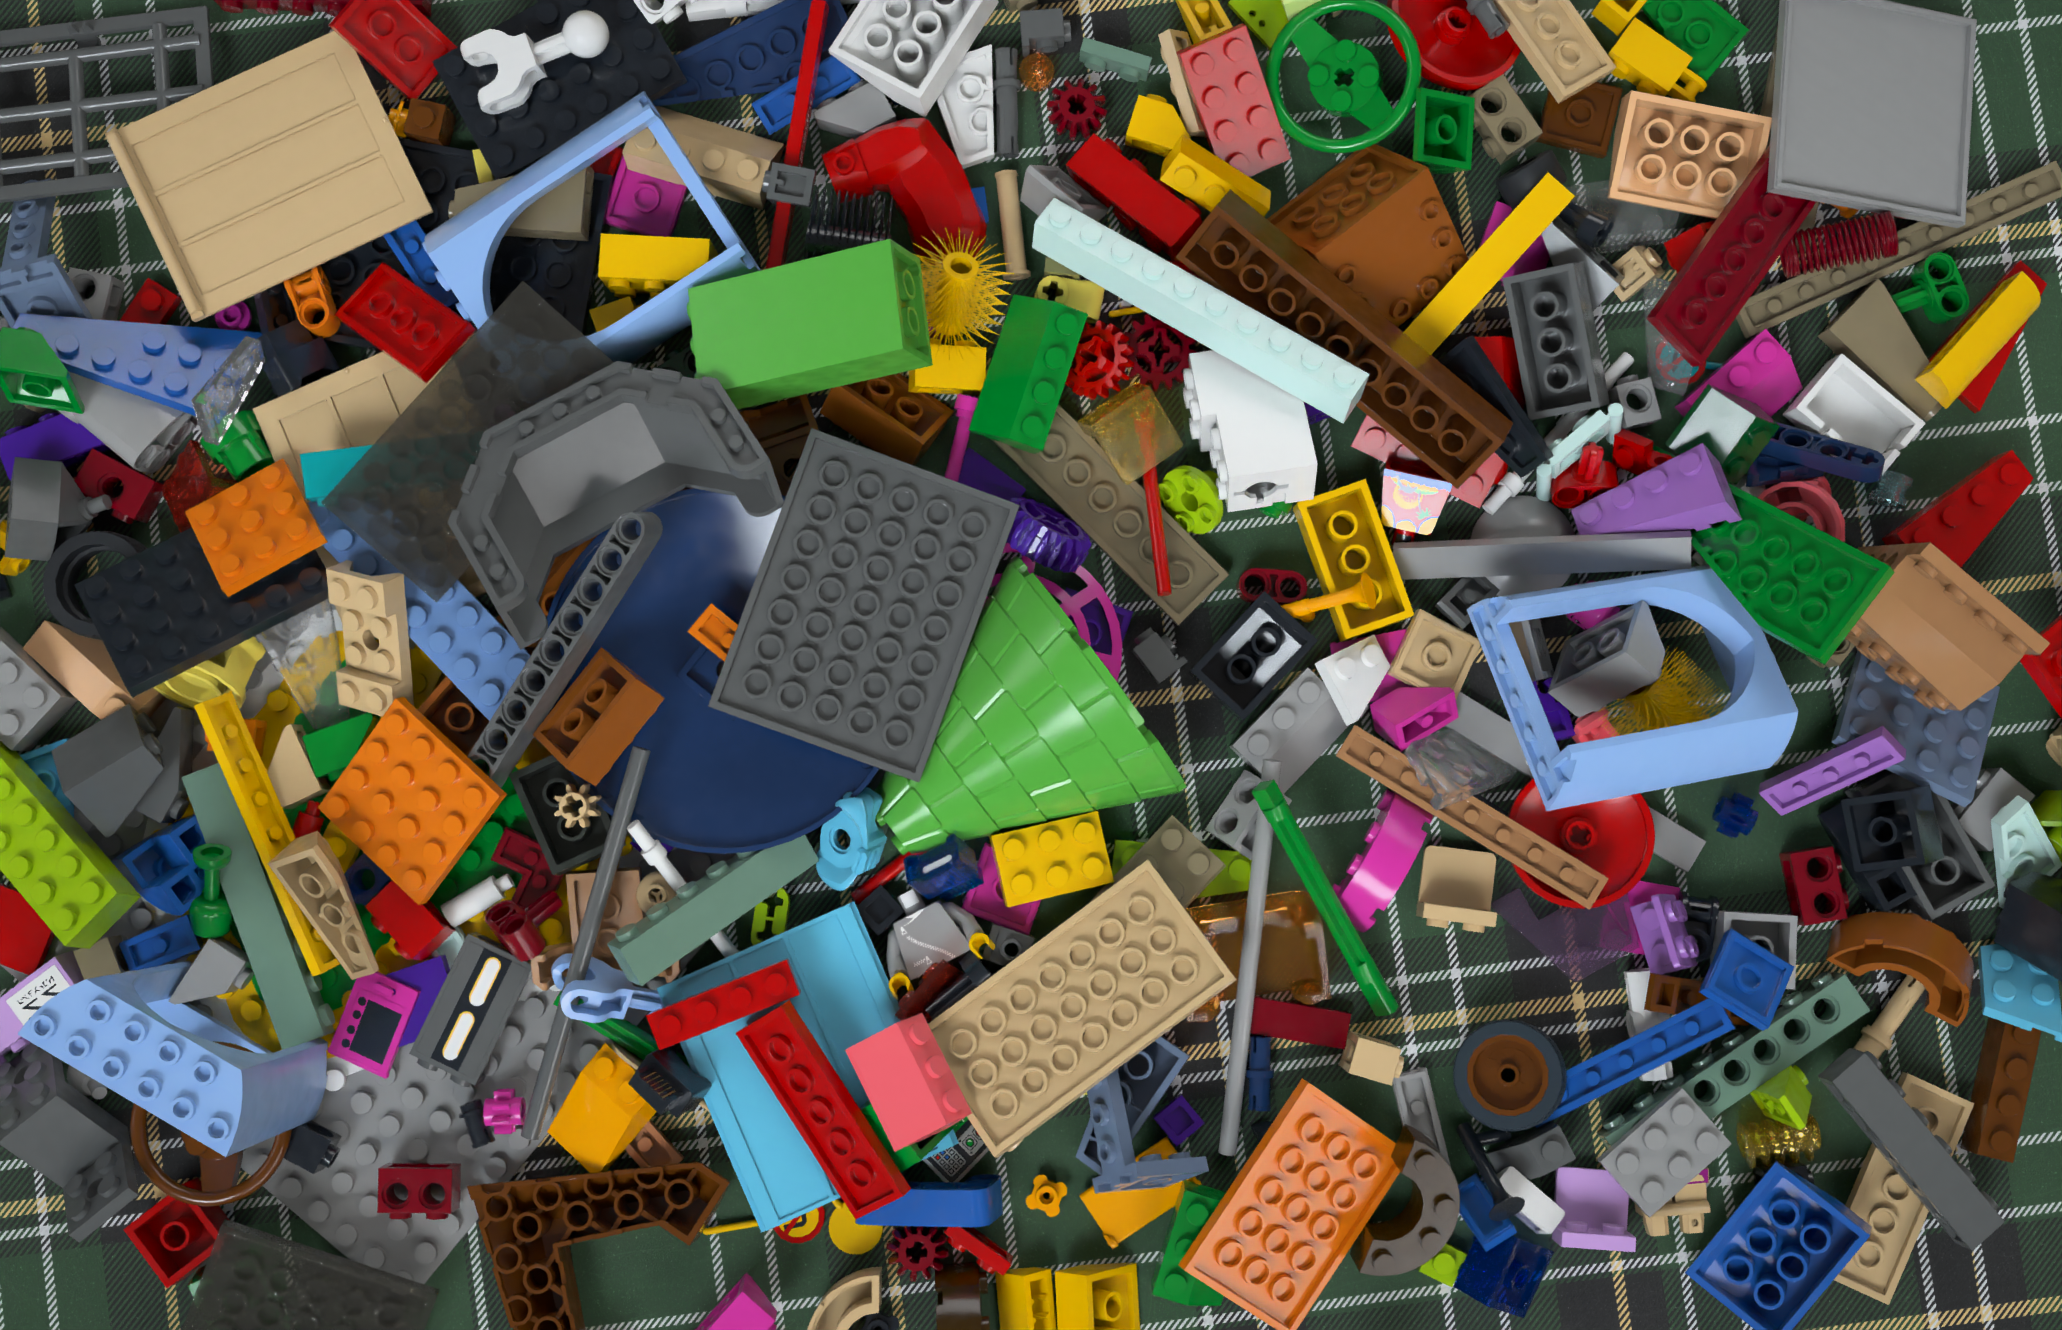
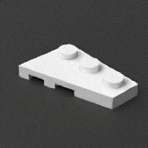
(968, 108)

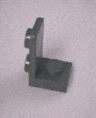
(789, 184)

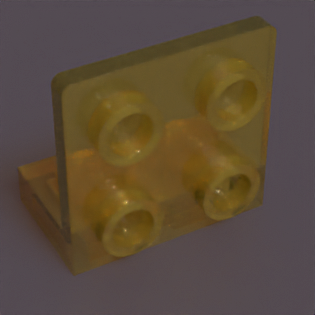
(1132, 431)

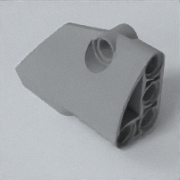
(130, 425)

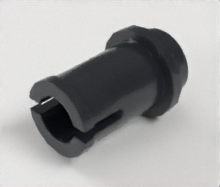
(474, 1120)

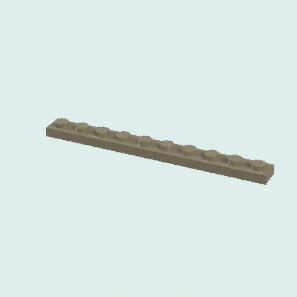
(1914, 244)

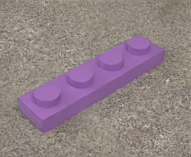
(1832, 770)

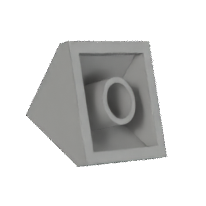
(1050, 182)

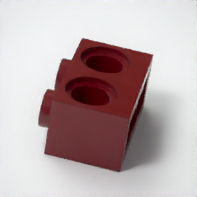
(1803, 888)
(418, 1181)

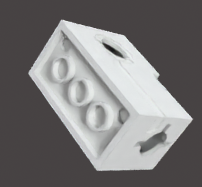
(1252, 431)

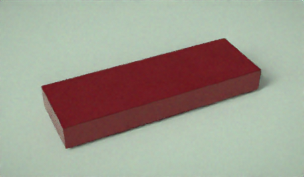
(1300, 1022)

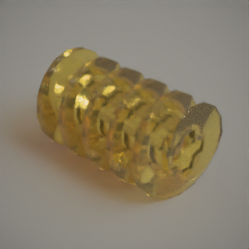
(1777, 1140)

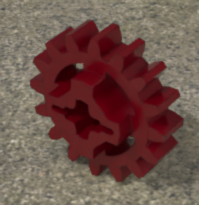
(1172, 353)

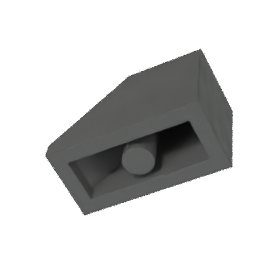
(1533, 1152)

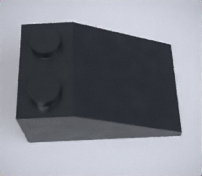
(1252, 656)

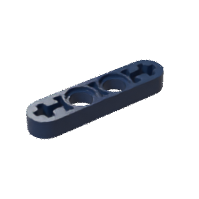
(1852, 461)

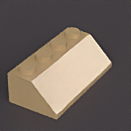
(725, 158)

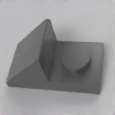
(1462, 596)

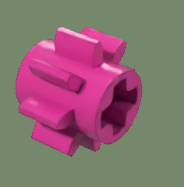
(504, 1111)

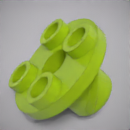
(1192, 498)

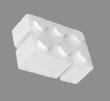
(1854, 409)

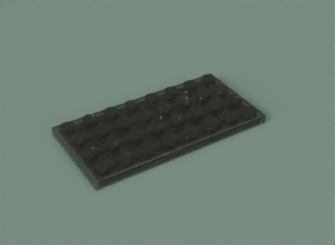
(415, 471)

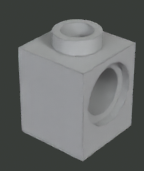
(1643, 389)

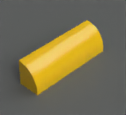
(1980, 339)
(1026, 1299)

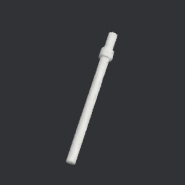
(1512, 482)
(655, 855)

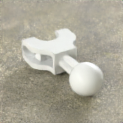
(522, 60)

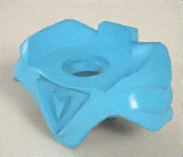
(841, 865)

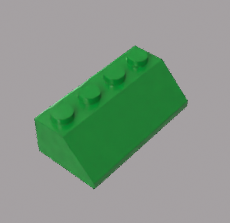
(1027, 372)

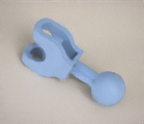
(604, 992)

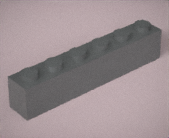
(1911, 1148)

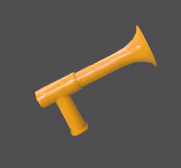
(1360, 592)

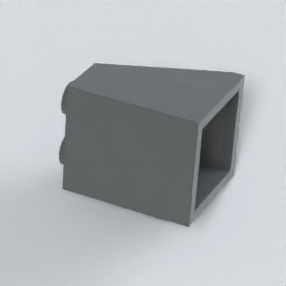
(110, 767)

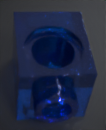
(354, 879)

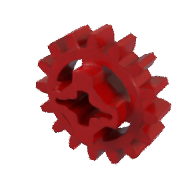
(1111, 351)

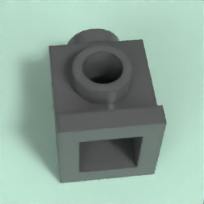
(1043, 30)
(1157, 655)
(1001, 936)

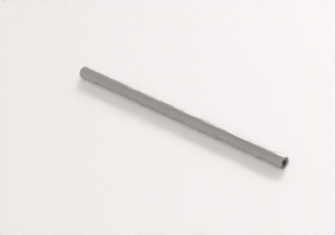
(1247, 972)

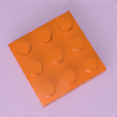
(255, 527)

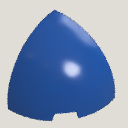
(164, 867)

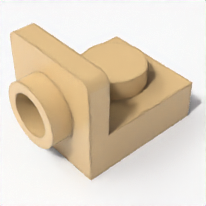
(1639, 268)

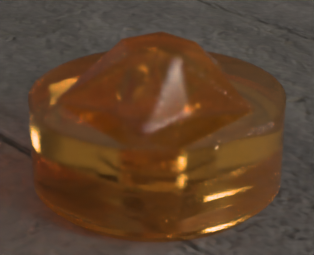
(1036, 72)

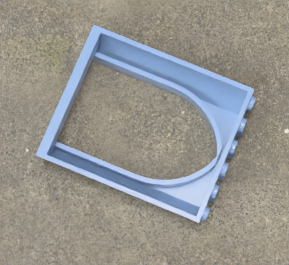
(468, 241)
(1739, 740)
(167, 1063)

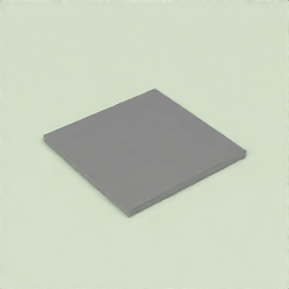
(1873, 107)

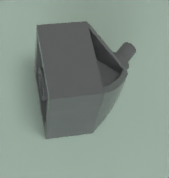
(46, 509)

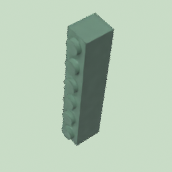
(706, 907)

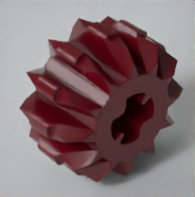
(1076, 96)
(927, 1258)

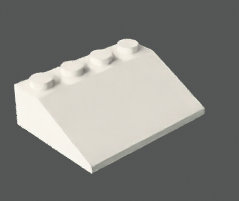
(910, 45)

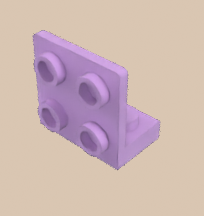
(1593, 1210)

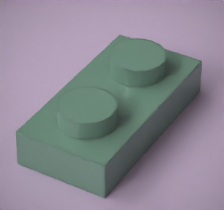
(1103, 56)

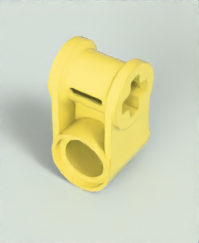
(1077, 294)

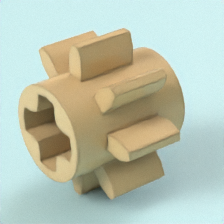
(588, 809)

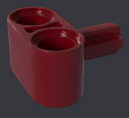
(1271, 582)
(518, 927)

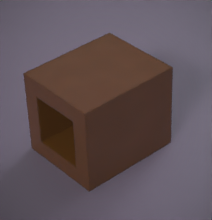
(429, 122)

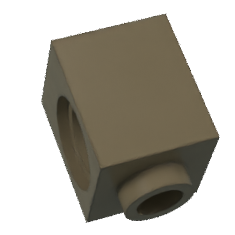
(102, 958)

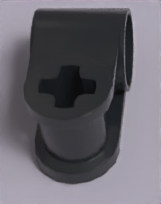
(1701, 923)

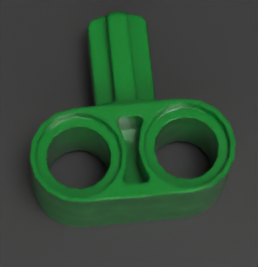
(1930, 291)

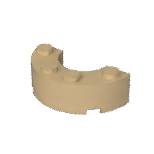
(849, 1300)

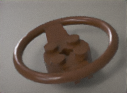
(218, 1172)

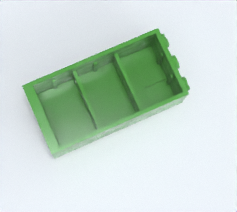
(812, 324)

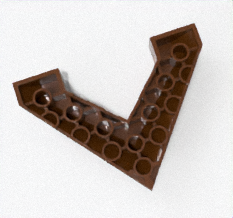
(536, 1220)

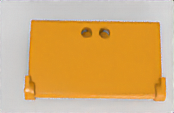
(1128, 1211)

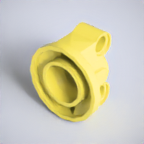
(215, 676)

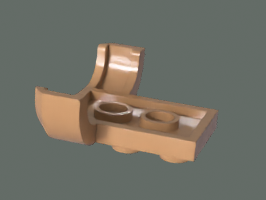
(619, 911)

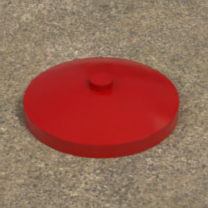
(1453, 43)
(1606, 835)

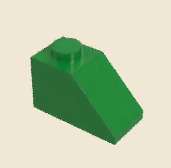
(336, 745)

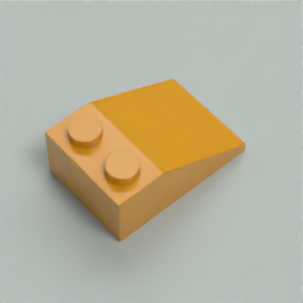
(601, 1112)

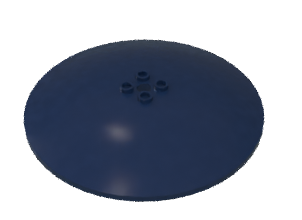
(709, 775)

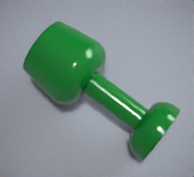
(210, 911)

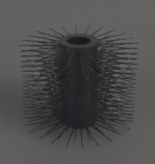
(827, 239)

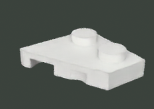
(1354, 676)

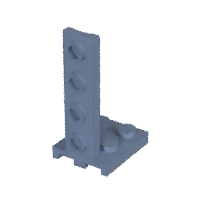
(28, 276)
(1117, 1152)

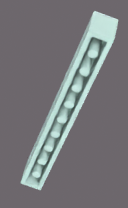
(1199, 310)

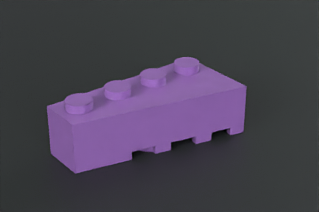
(1670, 497)

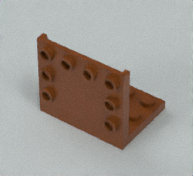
(1378, 230)

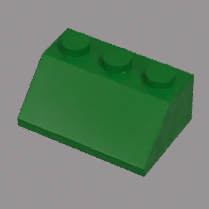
(1189, 1216)

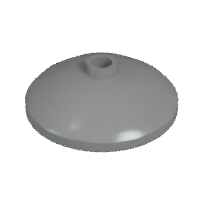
(1523, 518)

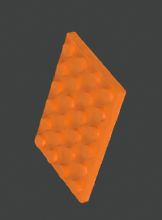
(1294, 1209)

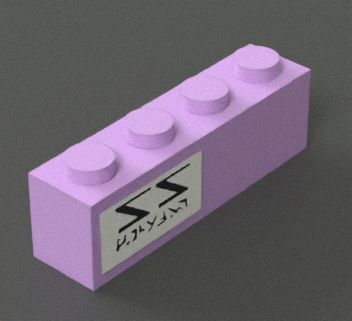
(30, 995)

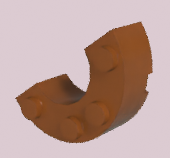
(1913, 948)

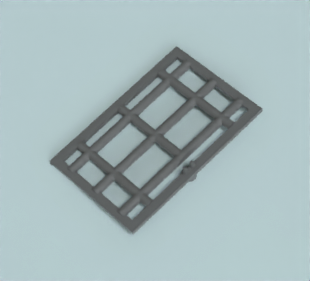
(90, 50)

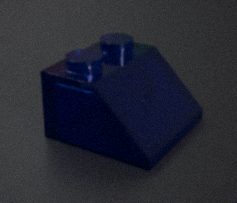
(1505, 1274)

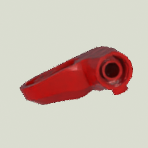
(921, 178)

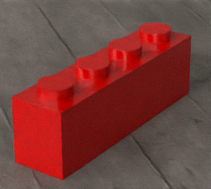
(723, 1004)

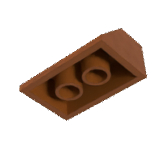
(888, 416)
(598, 717)

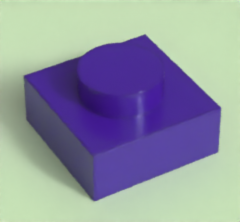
(1178, 1119)

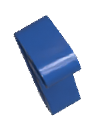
(943, 1204)

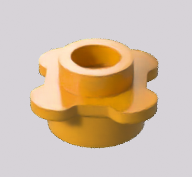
(398, 119)
(1056, 1192)

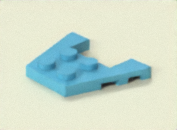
(2018, 991)

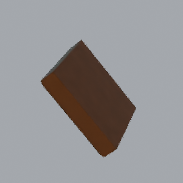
(1581, 121)

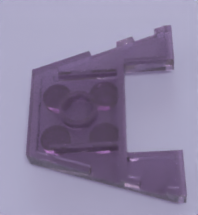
(1573, 938)

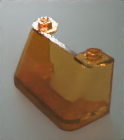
(1290, 948)

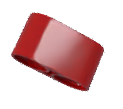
(1584, 478)

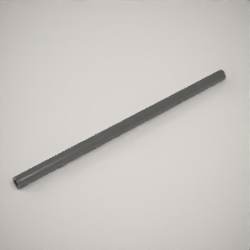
(586, 938)

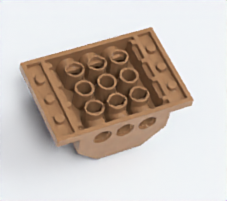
(1940, 629)

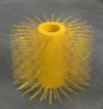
(957, 293)
(1660, 706)

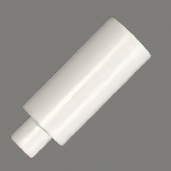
(476, 899)

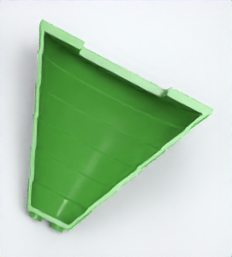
(1026, 732)

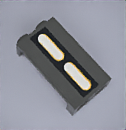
(471, 1010)

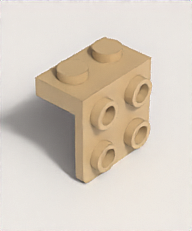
(1457, 888)

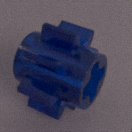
(1735, 815)

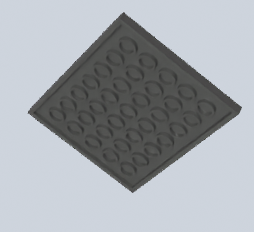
(864, 605)

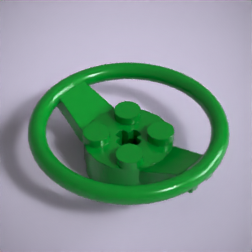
(1333, 59)

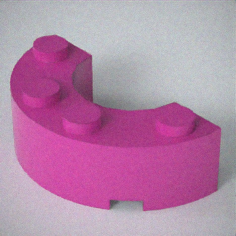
(1385, 860)

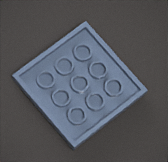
(1940, 745)

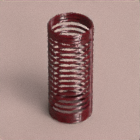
(1886, 243)

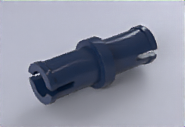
(1259, 1072)

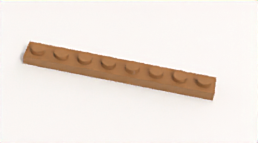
(1476, 821)

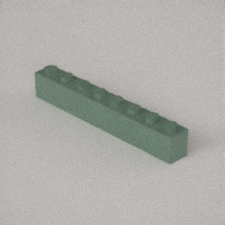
(270, 944)

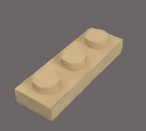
(1171, 42)

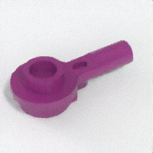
(235, 317)

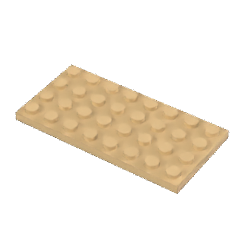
(1077, 1006)

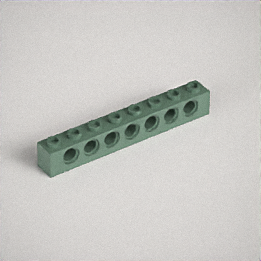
(1842, 1008)

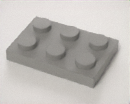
(1664, 1151)

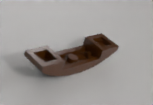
(1677, 994)

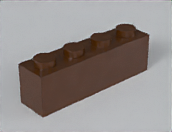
(2000, 1090)

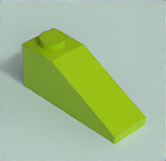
(1785, 1097)

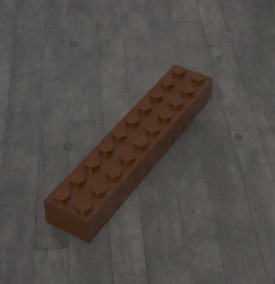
(1406, 385)

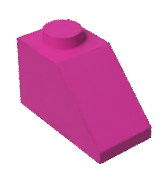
(1413, 713)

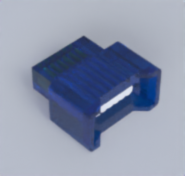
(944, 870)

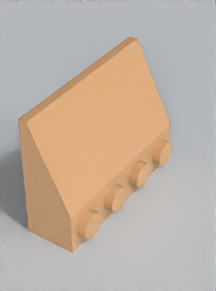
(1683, 153)

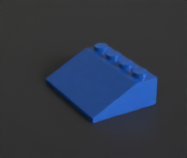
(1779, 1250)

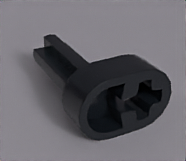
(1592, 226)
(975, 974)

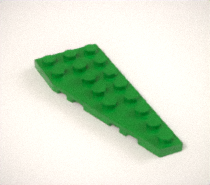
(1791, 575)

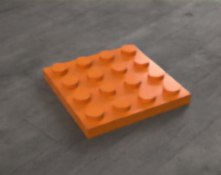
(411, 800)

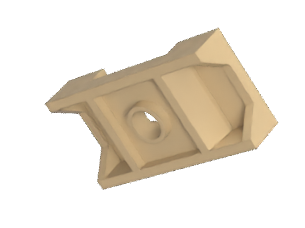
(371, 608)

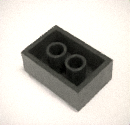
(561, 846)

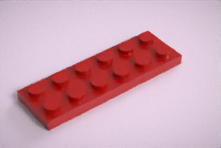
(823, 1110)

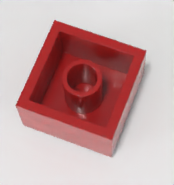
(176, 1236)

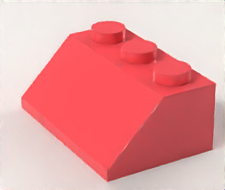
(908, 1082)

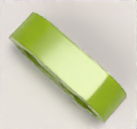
(779, 919)

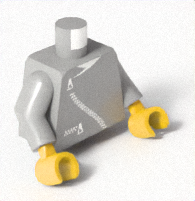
(928, 937)

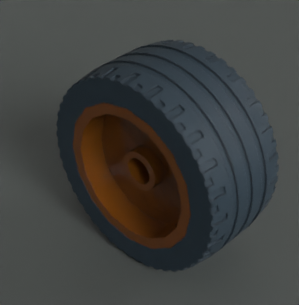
(1538, 1072)

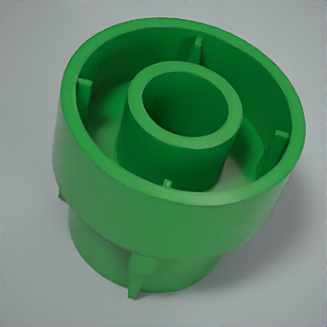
(242, 447)

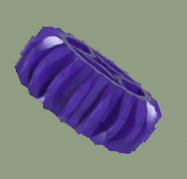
(1048, 536)

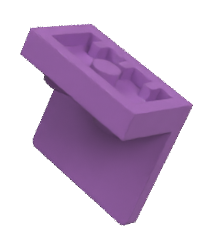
(1664, 934)

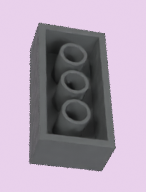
(1556, 340)
(1946, 881)

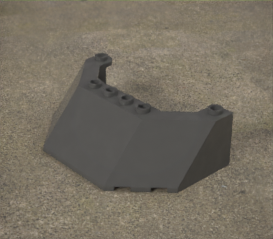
(587, 459)

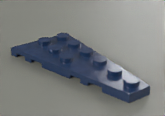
(752, 54)

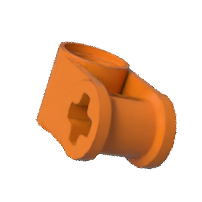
(310, 295)

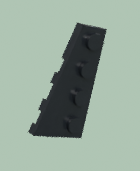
(1523, 446)

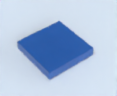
(1746, 979)

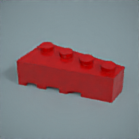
(1136, 197)
(1968, 510)

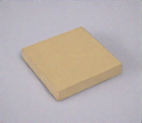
(1434, 654)

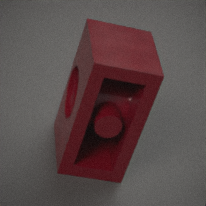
(139, 494)

